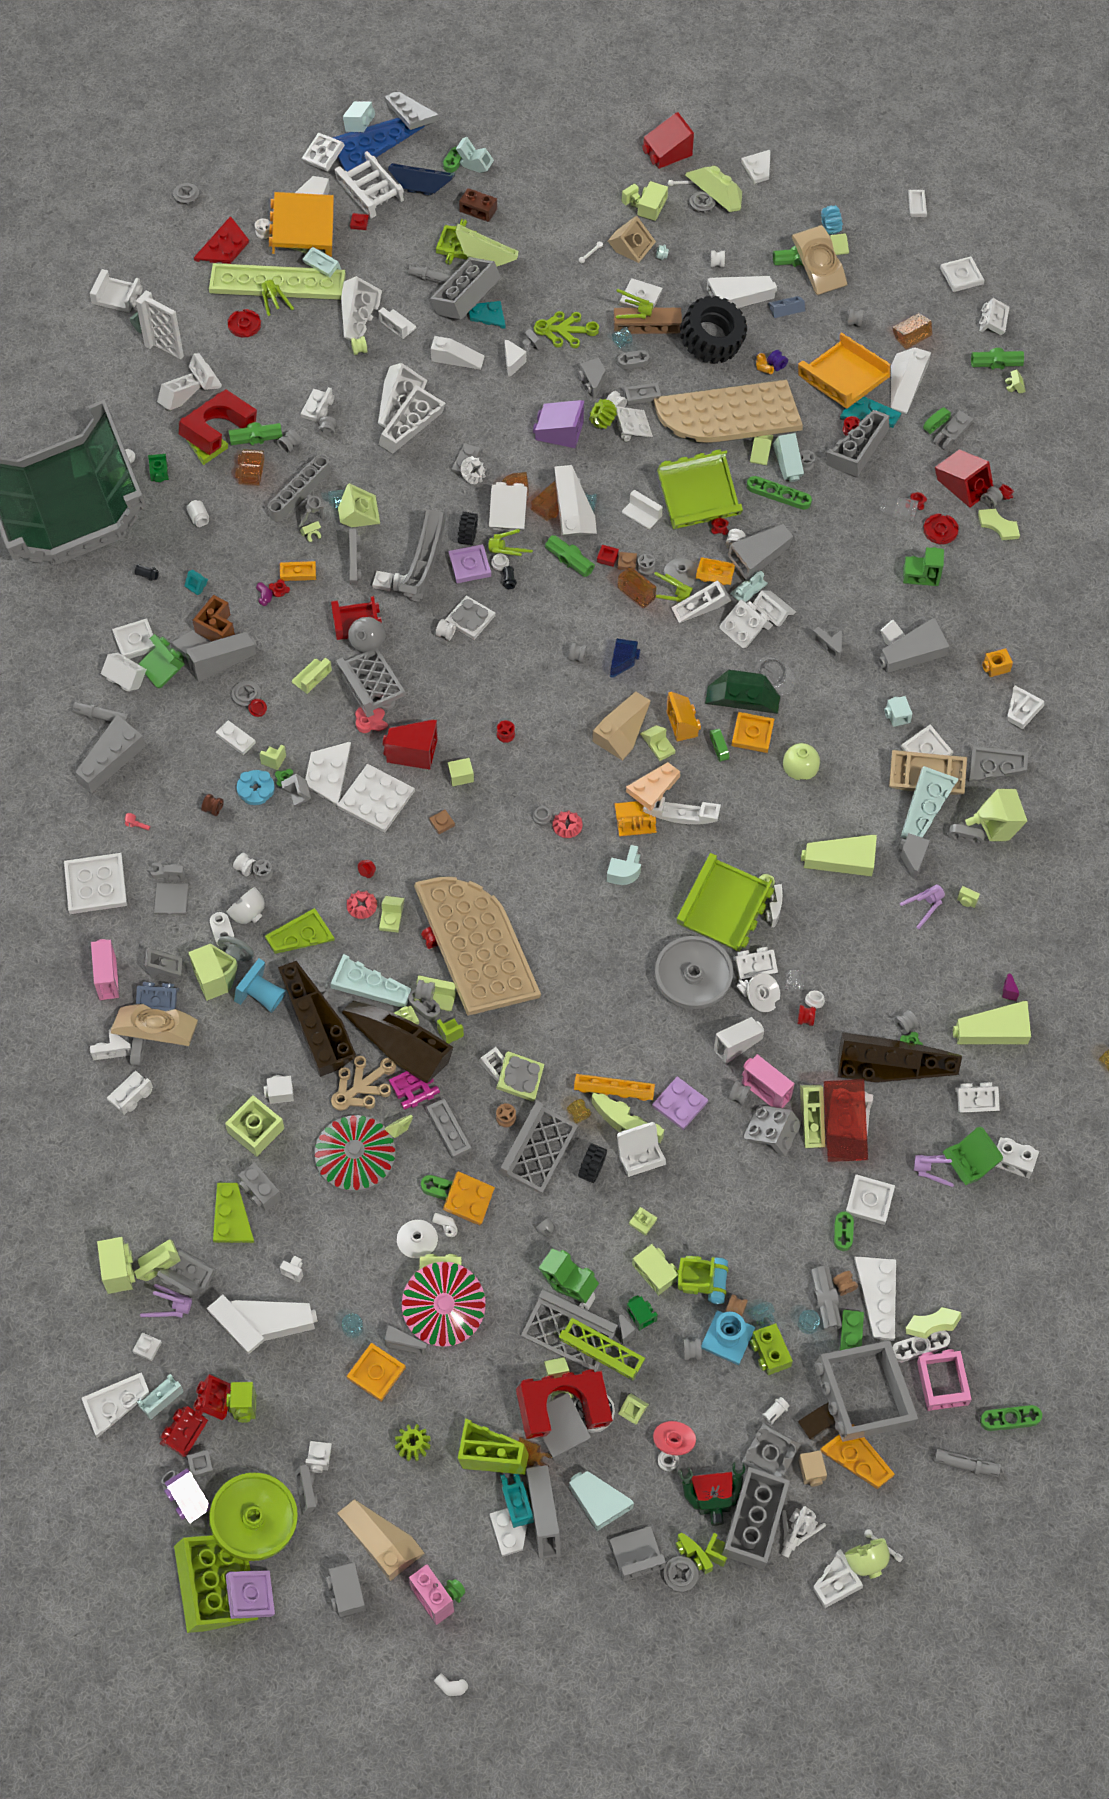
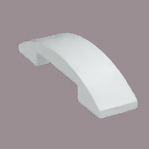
(685, 813)

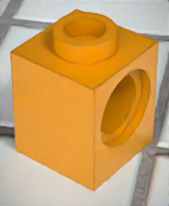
(1003, 661)

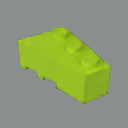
(490, 1451)

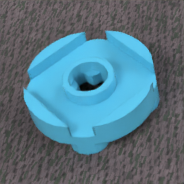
(259, 777)

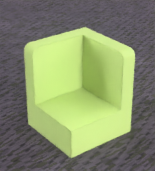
(272, 757)
(461, 772)

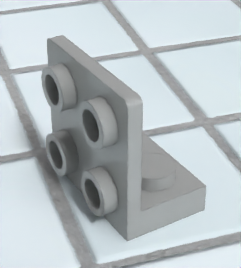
(637, 1554)

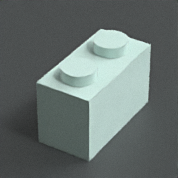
(358, 116)

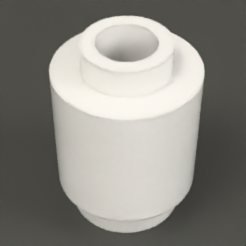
(198, 513)

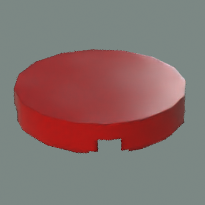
(244, 323)
(941, 529)

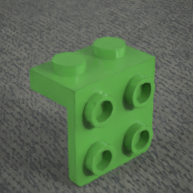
(161, 662)
(974, 1156)

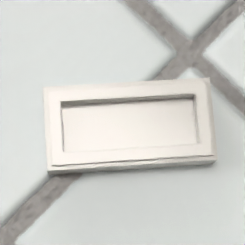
(917, 203)

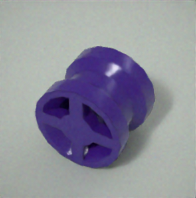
(777, 360)

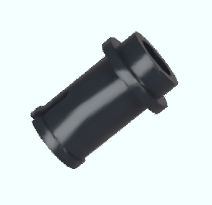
(150, 573)
(509, 581)

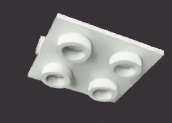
(632, 423)

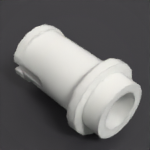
(776, 1410)

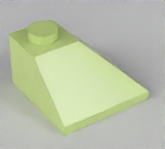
(358, 507)

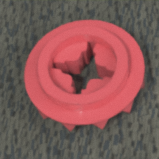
(573, 829)
(361, 912)

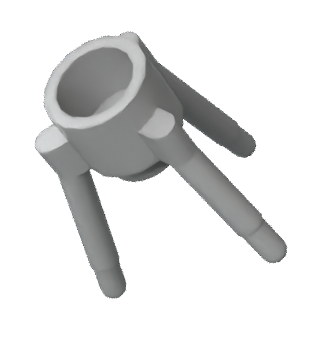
(313, 505)

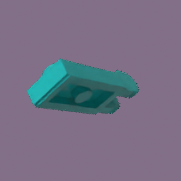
(517, 1501)

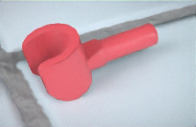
(130, 818)

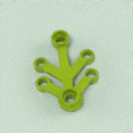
(546, 328)

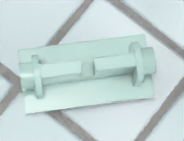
(750, 587)

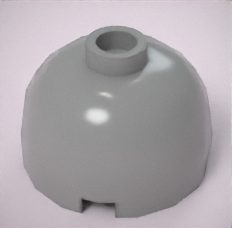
(366, 634)

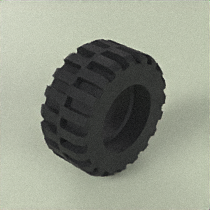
(723, 315)

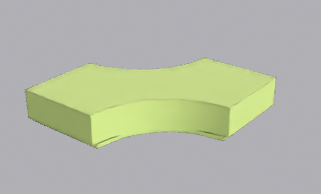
(991, 519)
(940, 1321)

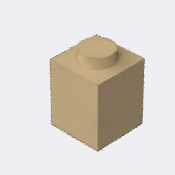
(812, 1468)

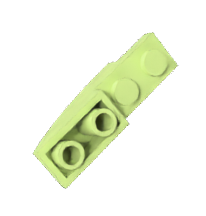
(618, 1114)

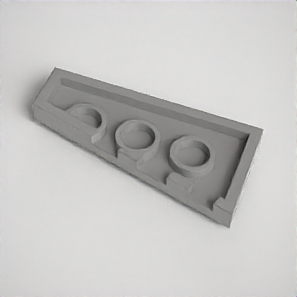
(410, 111)

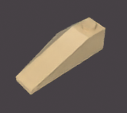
(621, 727)
(385, 1543)

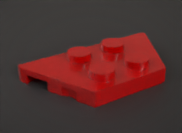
(224, 244)

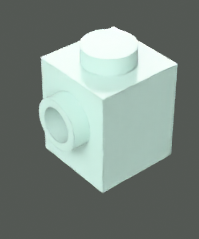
(898, 711)

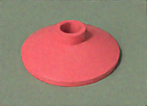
(674, 1438)

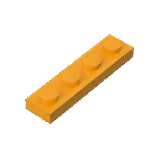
(611, 1086)

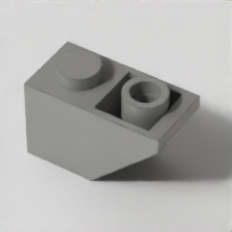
(593, 375)

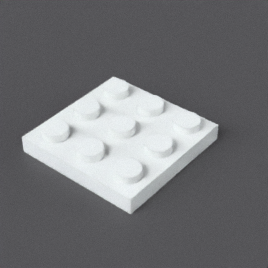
(376, 798)
(95, 883)

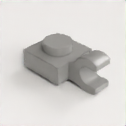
(169, 872)

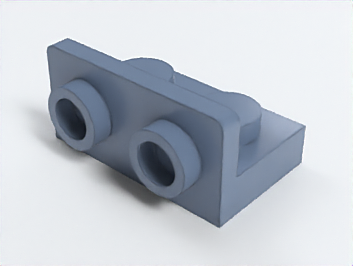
(159, 998)

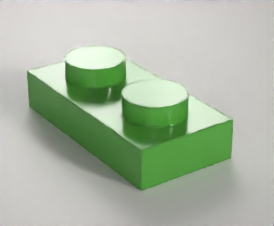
(851, 1329)

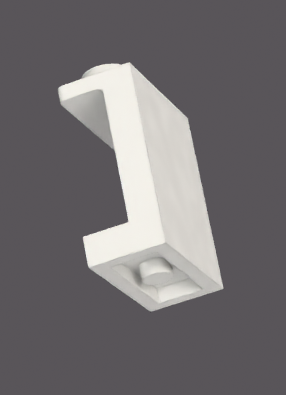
(115, 293)
(508, 507)

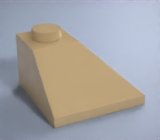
(632, 240)

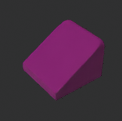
(1010, 988)

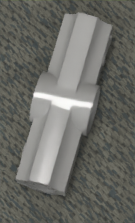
(826, 1298)

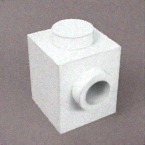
(279, 1089)

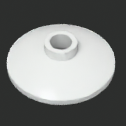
(769, 991)
(417, 1247)

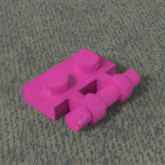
(407, 1083)

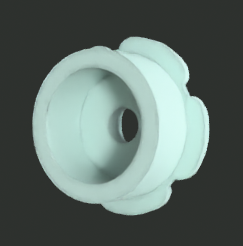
(662, 252)

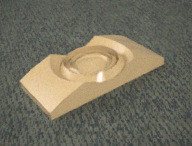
(820, 260)
(908, 765)
(155, 1024)

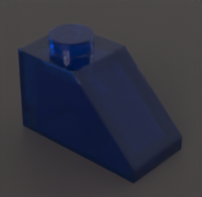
(624, 656)

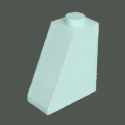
(788, 457)
(598, 1499)

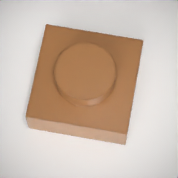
(626, 560)
(442, 821)

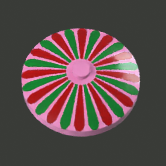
(443, 1304)

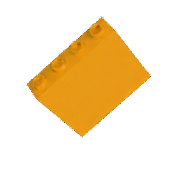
(301, 221)
(845, 371)

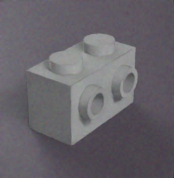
(258, 1185)
(346, 1589)

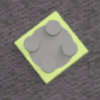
(520, 1076)

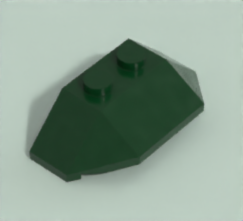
(743, 691)

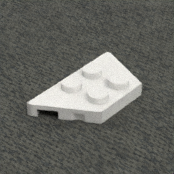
(327, 771)

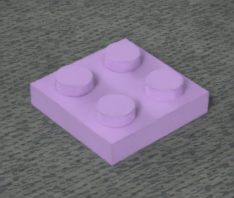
(469, 563)
(680, 1103)
(250, 1594)

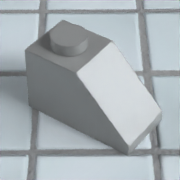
(913, 853)

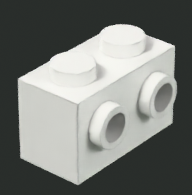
(123, 671)
(1017, 1157)

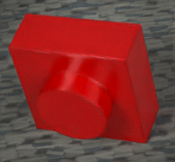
(359, 221)
(607, 555)

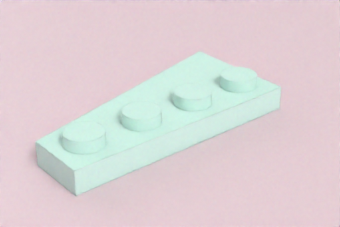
(929, 795)
(363, 982)

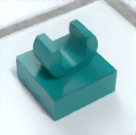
(195, 582)

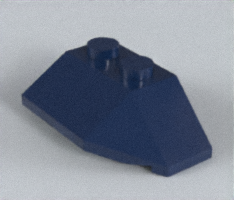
(420, 179)

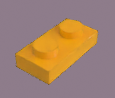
(298, 571)

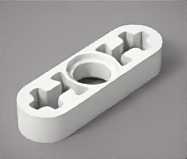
(937, 1346)

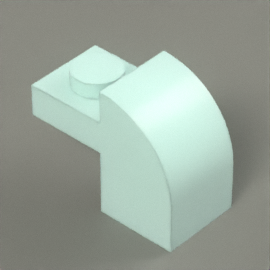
(473, 159)
(625, 872)

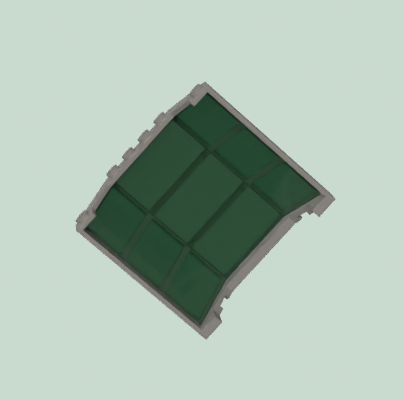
(69, 495)

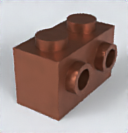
(478, 205)

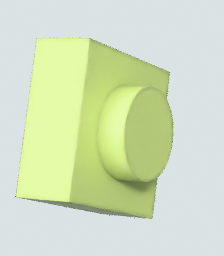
(968, 897)

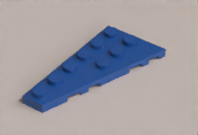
(375, 140)

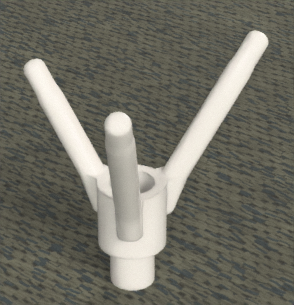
(790, 1540)

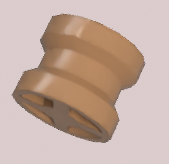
(507, 1111)
(845, 1283)
(737, 1305)

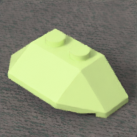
(718, 187)
(484, 248)

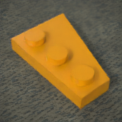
(860, 1459)

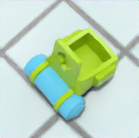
(703, 1277)

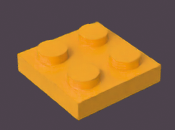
(715, 570)
(752, 732)
(468, 1198)
(376, 1372)

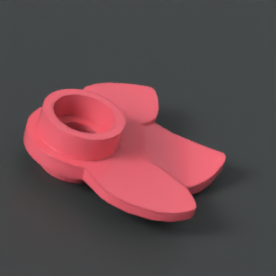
(373, 722)

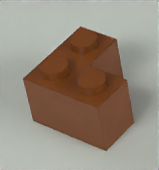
(212, 620)

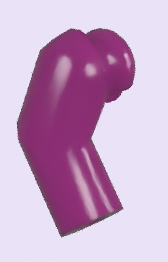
(266, 594)

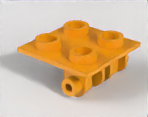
(632, 819)

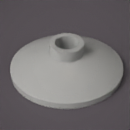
(686, 576)

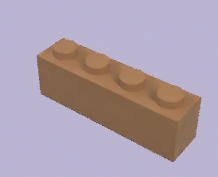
(660, 322)

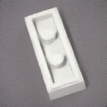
(235, 1324)

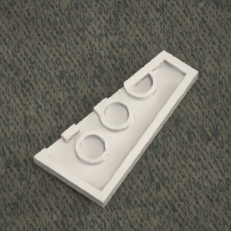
(879, 1292)

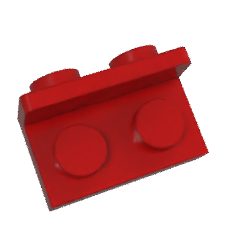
(212, 1397)
(183, 1431)

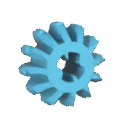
(831, 219)

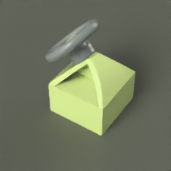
(216, 968)

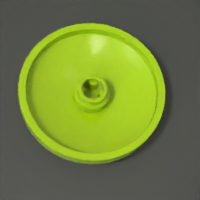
(253, 1516)

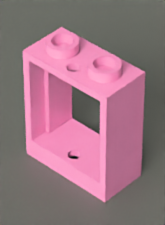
(105, 969)
(767, 1082)
(943, 1401)
(433, 1598)

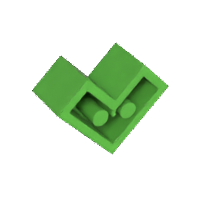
(924, 570)
(567, 1277)

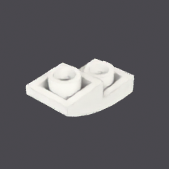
(773, 911)

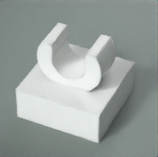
(292, 1269)
(147, 1346)

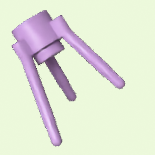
(931, 895)
(923, 1164)
(180, 1302)

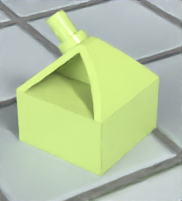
(1000, 815)

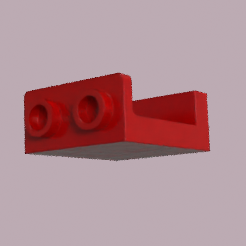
(346, 615)

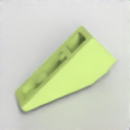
(813, 1115)

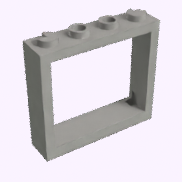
(896, 1383)

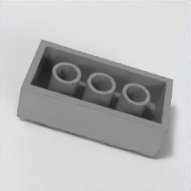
(465, 288)
(756, 1518)

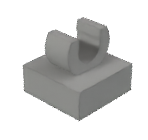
(532, 341)
(200, 1464)

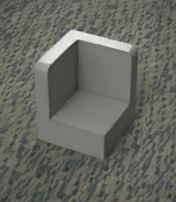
(298, 788)

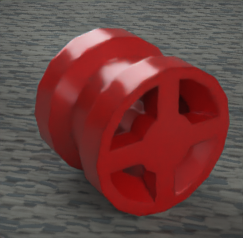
(850, 422)
(507, 727)
(428, 935)
(806, 1015)

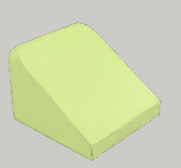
(840, 244)
(399, 1126)
(633, 1408)

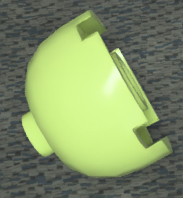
(801, 761)
(869, 1558)

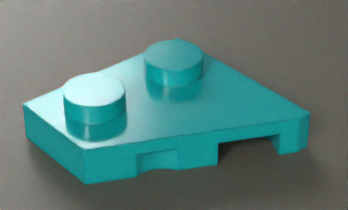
(488, 313)

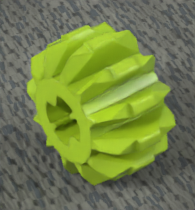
(603, 413)
(421, 1442)

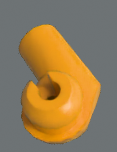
(761, 363)

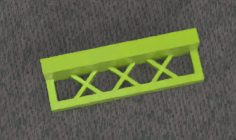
(598, 1355)

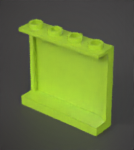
(698, 489)
(725, 903)

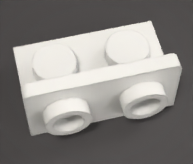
(994, 316)
(317, 404)
(755, 963)
(130, 1092)
(977, 1098)

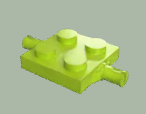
(449, 243)

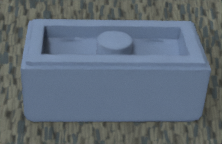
(787, 306)

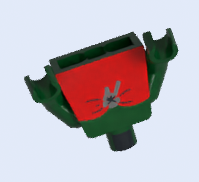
(713, 1492)

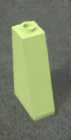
(844, 855)
(996, 1026)

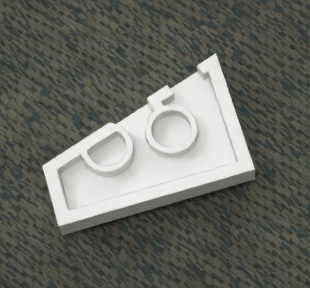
(113, 1402)

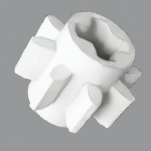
(808, 1523)

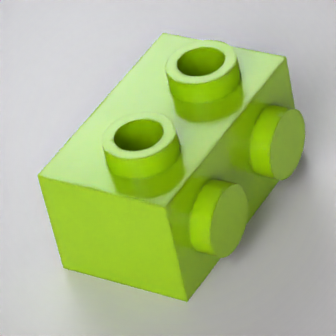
(771, 1349)
(242, 1401)

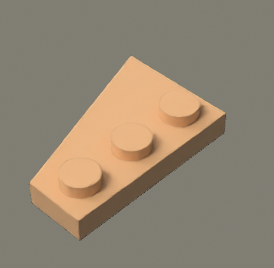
(653, 785)

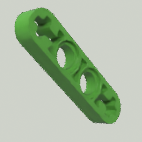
(780, 490)

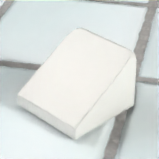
(891, 632)

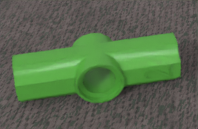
(785, 257)
(997, 358)
(255, 433)
(570, 555)

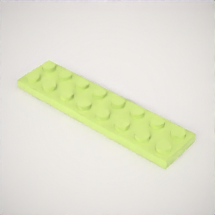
(291, 281)

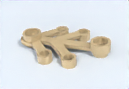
(361, 1086)

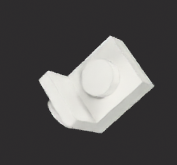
(318, 1456)

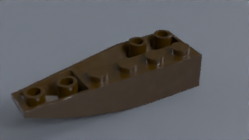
(317, 1020)
(401, 1040)
(892, 1060)

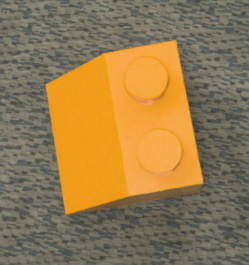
(682, 717)

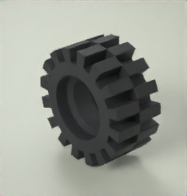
(467, 528)
(592, 1163)

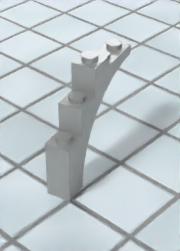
(429, 546)

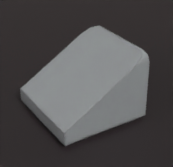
(626, 1329)

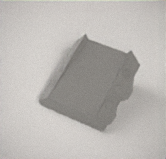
(771, 1451)

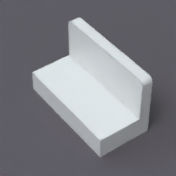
(396, 322)
(204, 373)
(643, 510)
(773, 607)

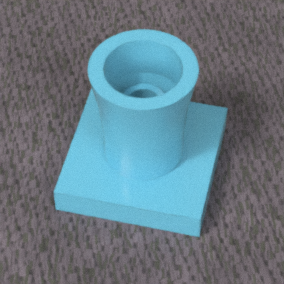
(259, 988)
(725, 1345)

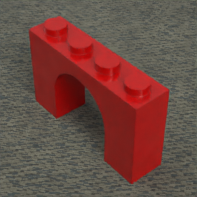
(224, 406)
(586, 1387)

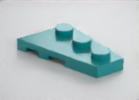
(865, 406)

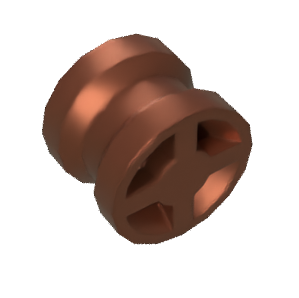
(212, 804)

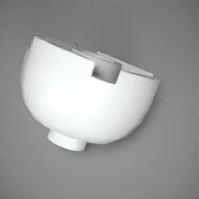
(248, 907)

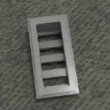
(401, 1341)

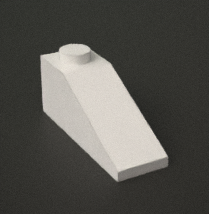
(454, 353)
(178, 391)
(704, 601)

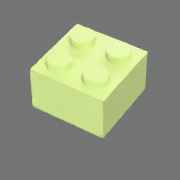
(254, 1125)
(116, 1265)

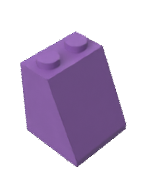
(560, 423)

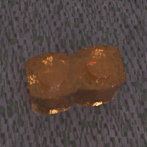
(250, 467)

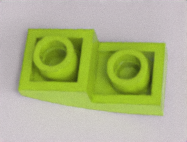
(690, 1548)

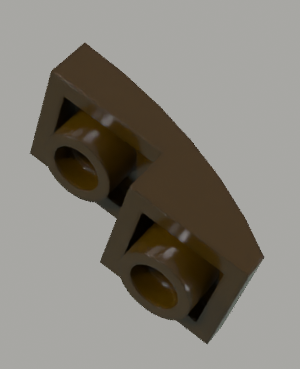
(817, 1421)

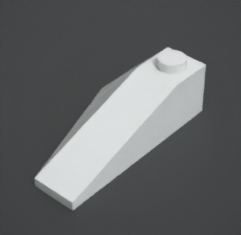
(358, 302)
(906, 377)
(397, 387)
(574, 509)

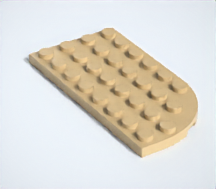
(731, 412)
(477, 944)

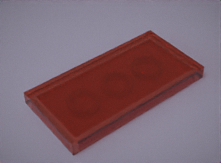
(845, 1120)

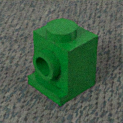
(158, 467)
(641, 1312)

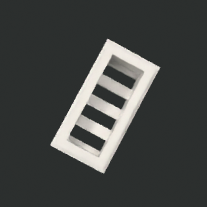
(484, 1061)

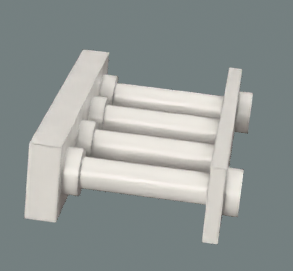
(361, 196)

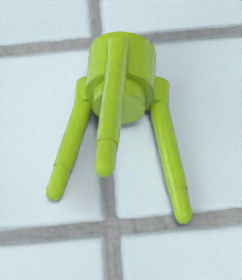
(270, 290)
(645, 307)
(497, 545)
(683, 591)

